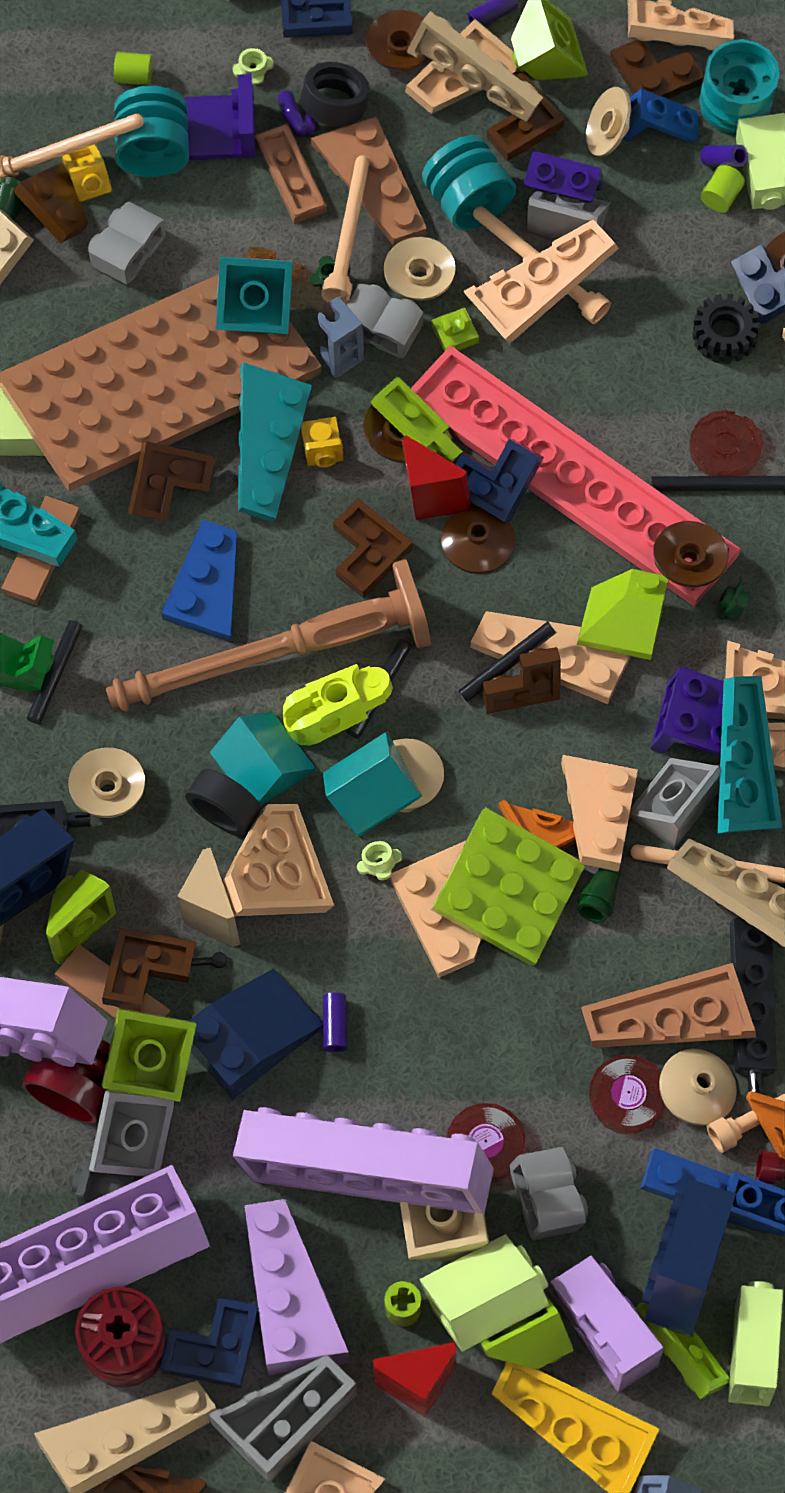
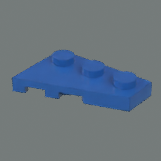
(205, 585)

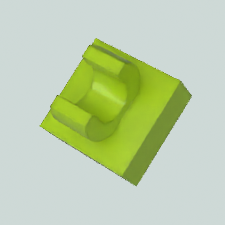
(455, 330)

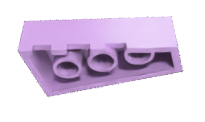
(290, 1299)

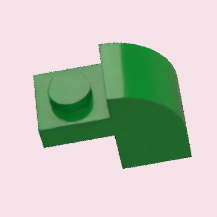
(25, 664)

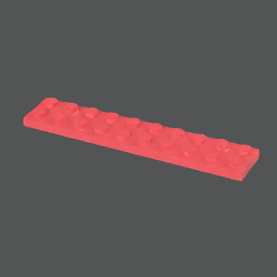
(573, 474)

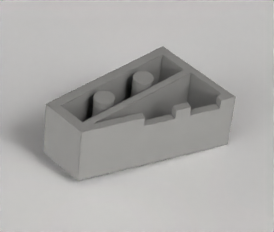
(284, 1417)

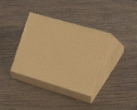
(205, 901)
(441, 1232)

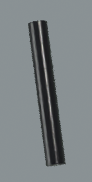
(507, 661)
(391, 667)
(54, 674)

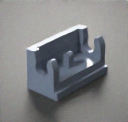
(344, 339)

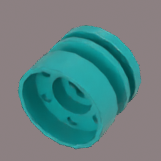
(738, 84)
(162, 141)
(466, 177)

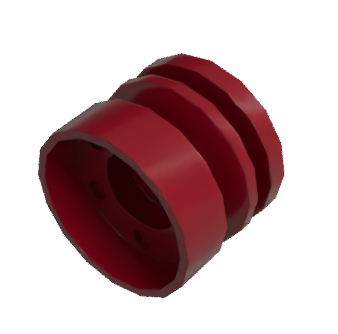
(69, 1089)
(139, 1351)

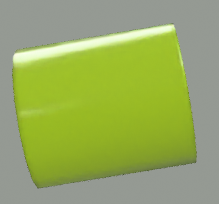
(133, 68)
(722, 188)
(403, 1303)

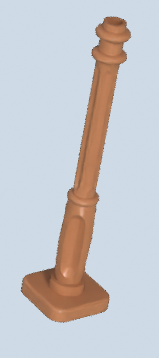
(318, 633)

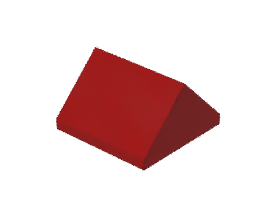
(434, 482)
(417, 1375)

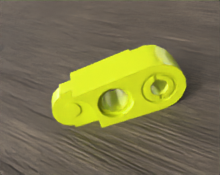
(313, 713)

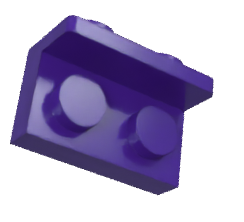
(563, 177)

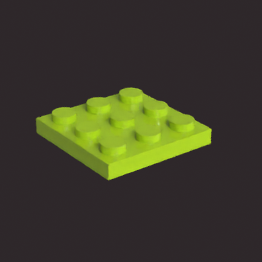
(508, 886)

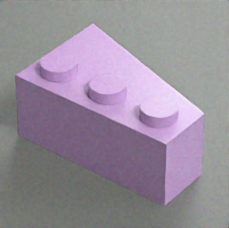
(607, 1322)

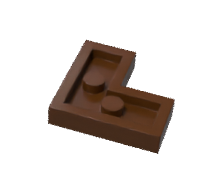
(663, 78)
(515, 135)
(162, 469)
(376, 544)
(536, 684)
(141, 956)

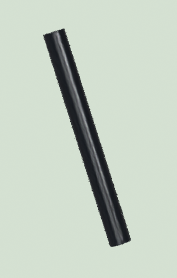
(718, 483)

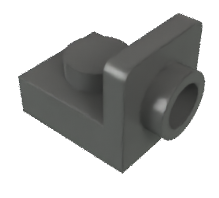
(94, 1185)

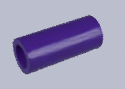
(491, 11)
(724, 155)
(334, 1022)

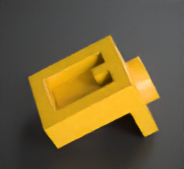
(87, 172)
(322, 442)

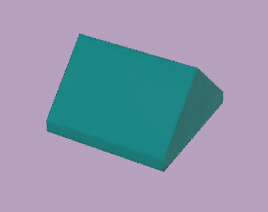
(253, 295)
(261, 756)
(370, 785)

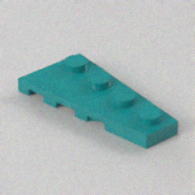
(270, 426)
(33, 529)
(747, 768)

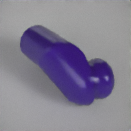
(291, 114)

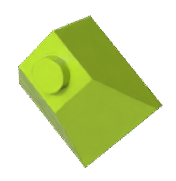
(547, 43)
(625, 614)
(77, 912)
(148, 1055)
(532, 1341)

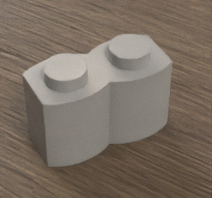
(126, 242)
(386, 321)
(548, 1193)

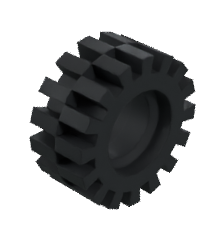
(725, 346)

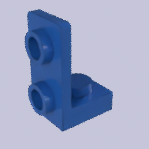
(662, 115)

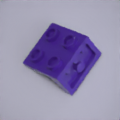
(223, 123)
(690, 713)

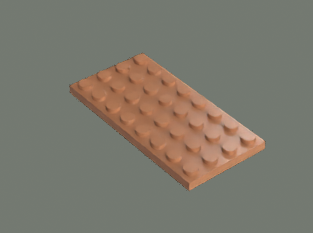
(143, 380)

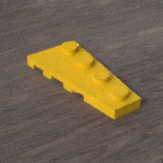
(587, 1431)

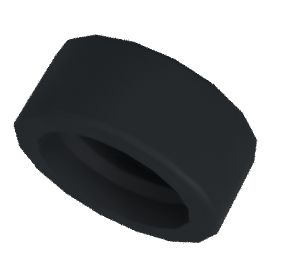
(339, 77)
(223, 802)

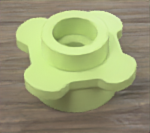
(253, 57)
(379, 860)

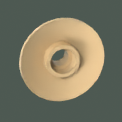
(608, 121)
(423, 256)
(102, 768)
(686, 1097)

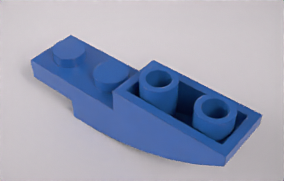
(755, 1203)

